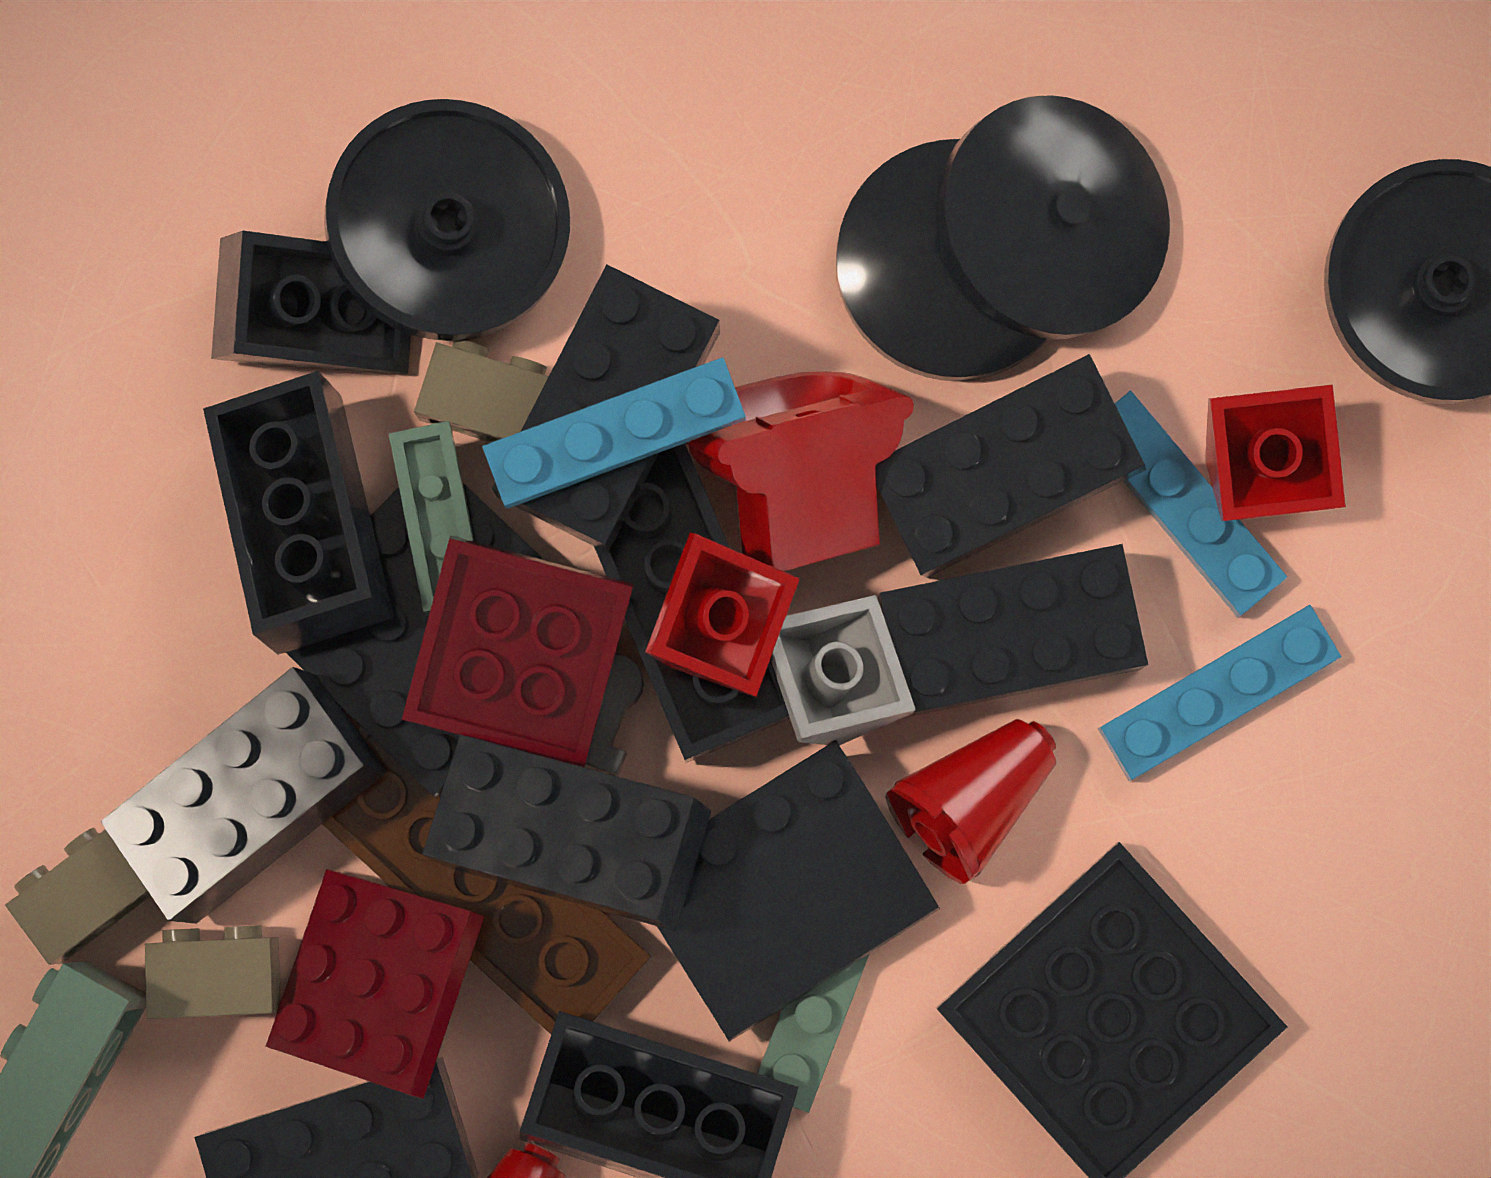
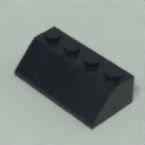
(653, 1107)

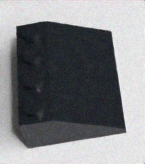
(793, 891)

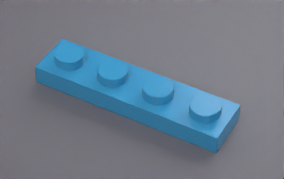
(614, 433)
(1189, 515)
(1219, 692)

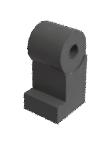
(621, 692)

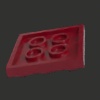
(517, 651)
(375, 982)

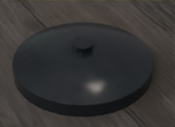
(1053, 217)
(446, 219)
(1415, 281)
(901, 284)

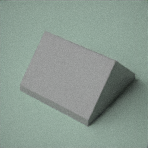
(840, 672)

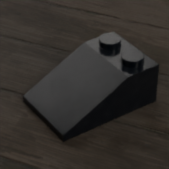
(290, 309)

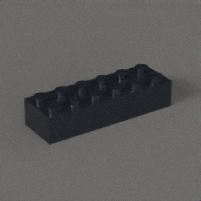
(647, 555)

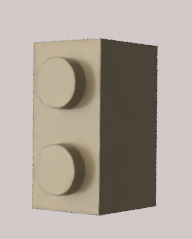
(478, 392)
(76, 898)
(212, 975)

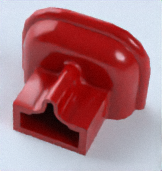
(807, 463)

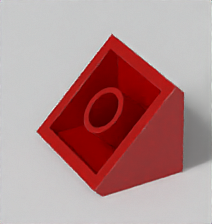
(1274, 453)
(722, 615)

